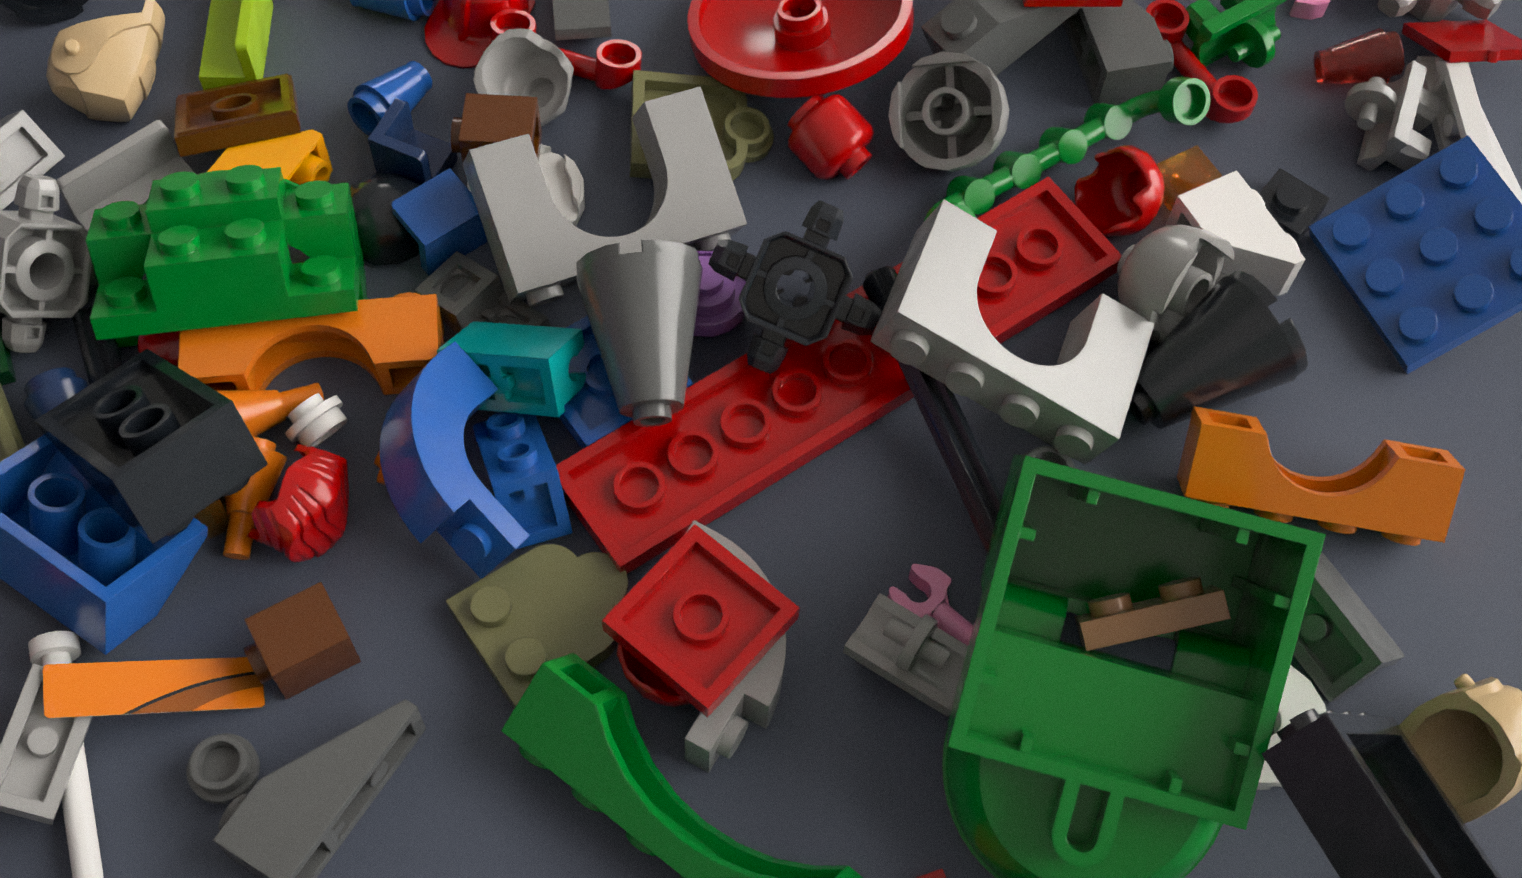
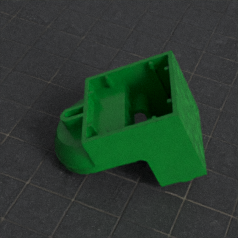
(1098, 759)

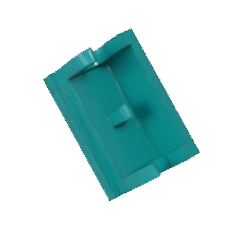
(525, 365)

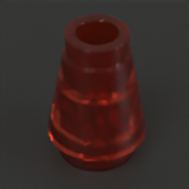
(1361, 58)

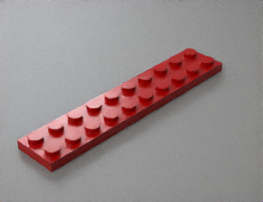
(755, 427)

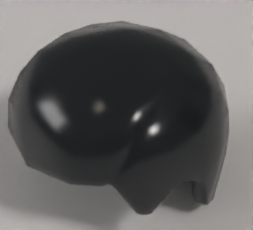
(380, 232)

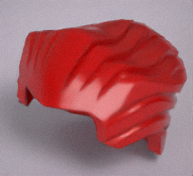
(309, 507)

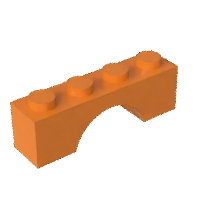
(385, 337)
(1397, 490)

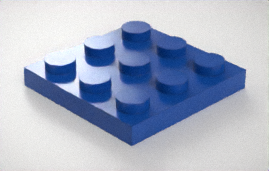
(1430, 253)

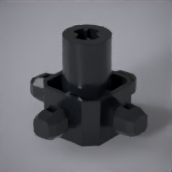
(807, 316)

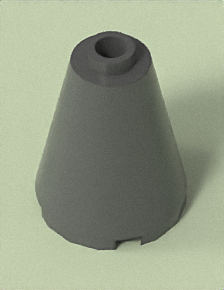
(643, 323)

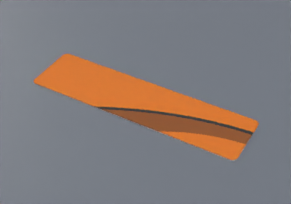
(150, 687)

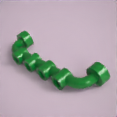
(1179, 102)

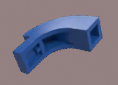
(429, 468)

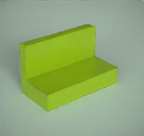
(235, 42)

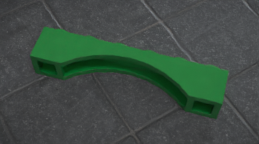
(588, 738)

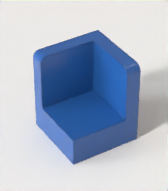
(440, 219)

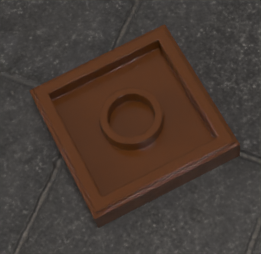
(236, 114)

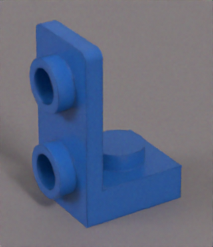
(523, 474)

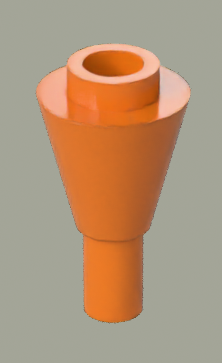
(268, 408)
(242, 503)

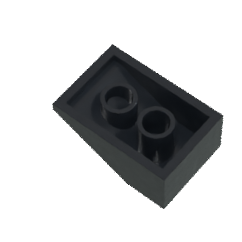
(154, 443)

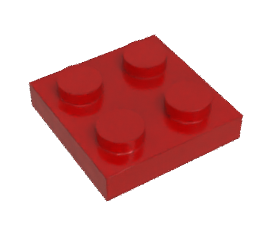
(700, 620)

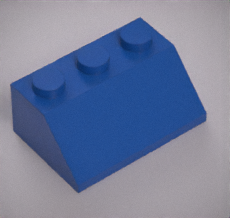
(76, 552)

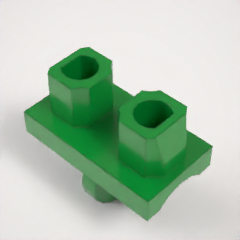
(1242, 31)

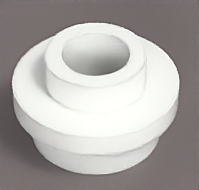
(316, 420)

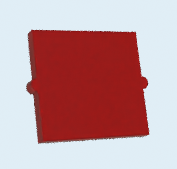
(1465, 40)

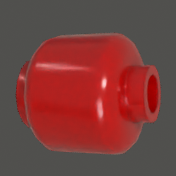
(830, 136)

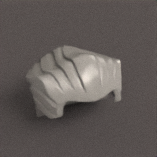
(526, 66)

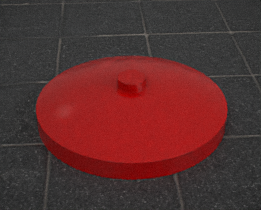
(797, 44)

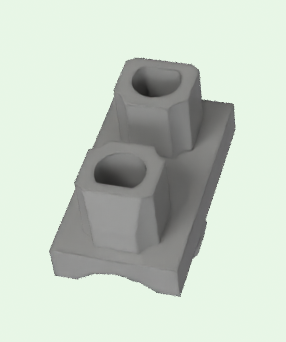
(1388, 116)
(909, 652)

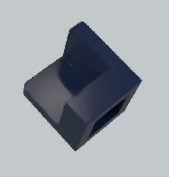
(405, 151)

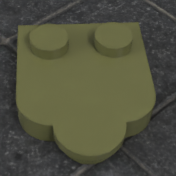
(741, 130)
(539, 612)

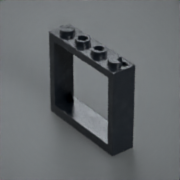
(1372, 799)

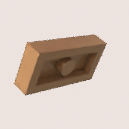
(1180, 606)

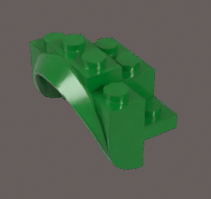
(222, 253)

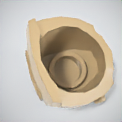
(107, 63)
(1471, 743)

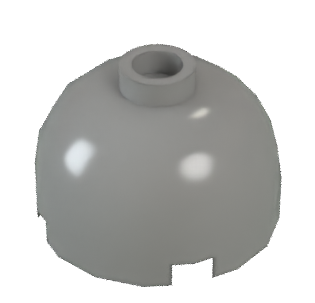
(949, 112)
(1170, 274)

